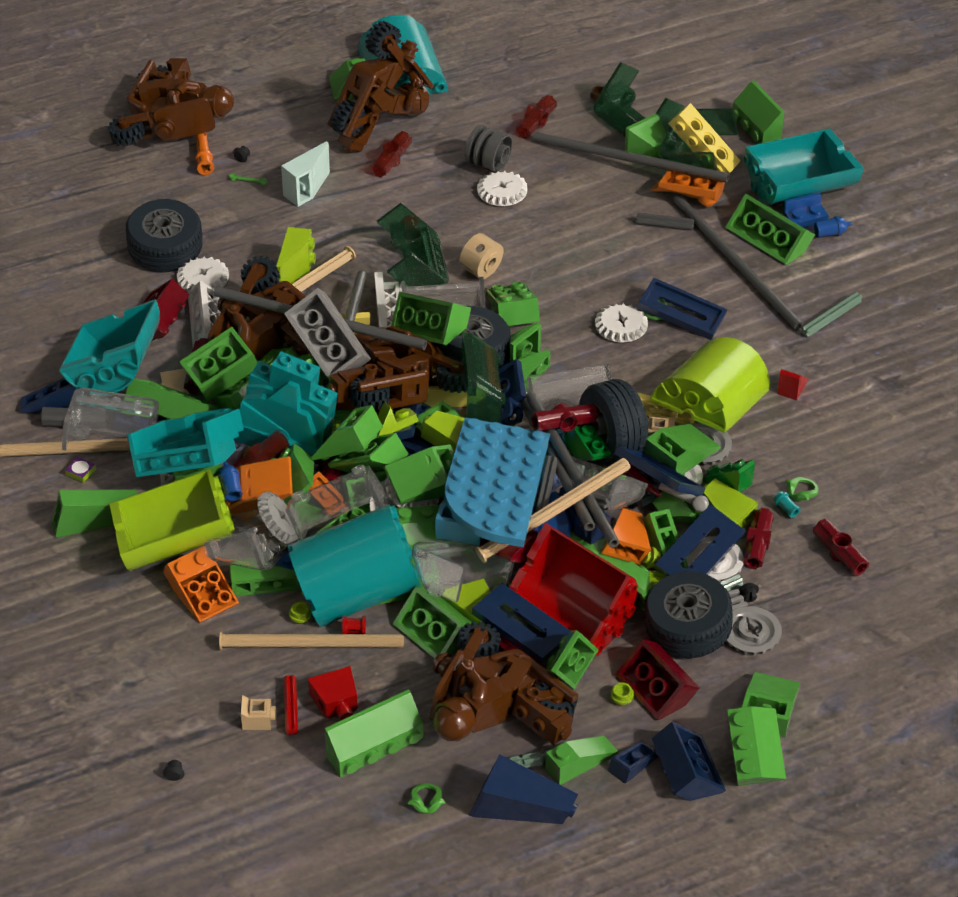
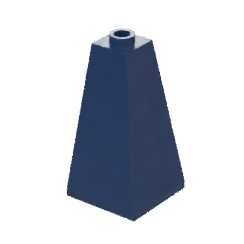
(522, 795)

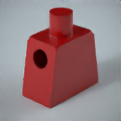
(334, 693)

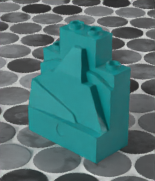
(289, 401)
(185, 442)

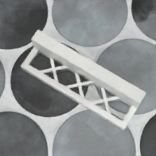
(383, 298)
(200, 311)

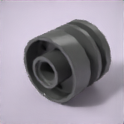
(488, 148)

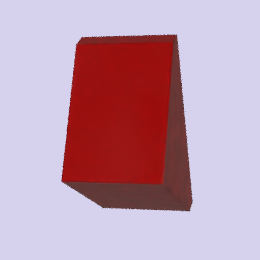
(791, 384)

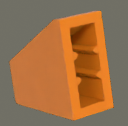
(632, 537)

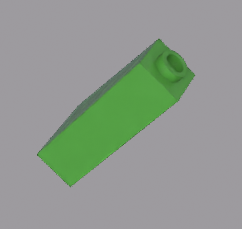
(85, 510)

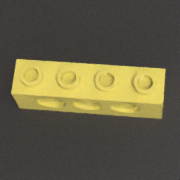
(702, 138)

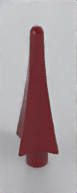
(634, 473)

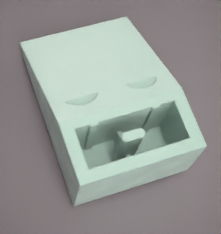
(305, 174)

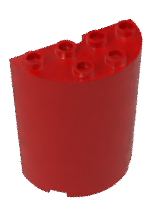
(576, 587)

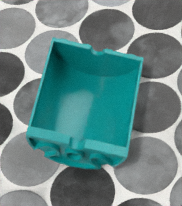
(425, 57)
(800, 166)
(111, 349)
(354, 565)

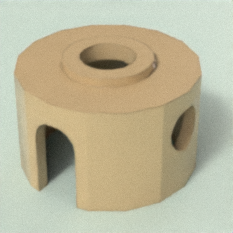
(478, 262)

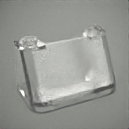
(249, 544)

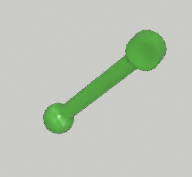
(233, 177)

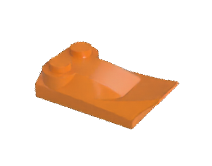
(703, 189)

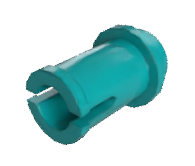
(786, 504)

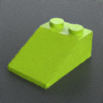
(296, 254)

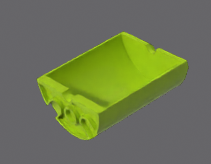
(716, 383)
(170, 519)

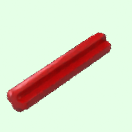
(290, 705)

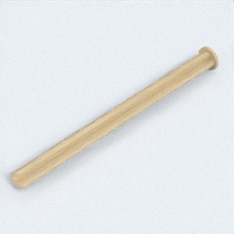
(324, 269)
(47, 448)
(561, 504)
(312, 640)

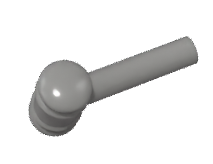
(699, 503)

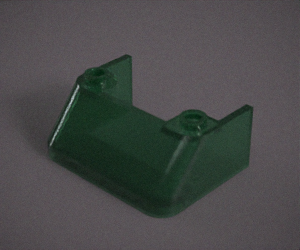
(617, 98)
(676, 150)
(421, 249)
(482, 379)

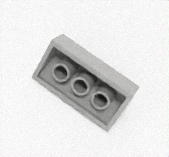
(326, 334)

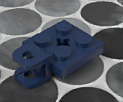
(514, 392)

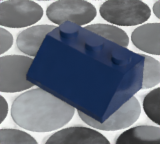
(687, 763)

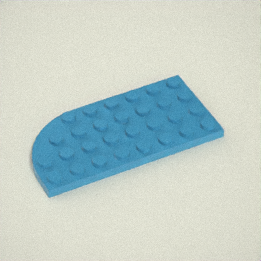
(495, 479)

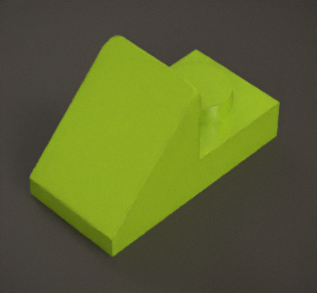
(393, 423)

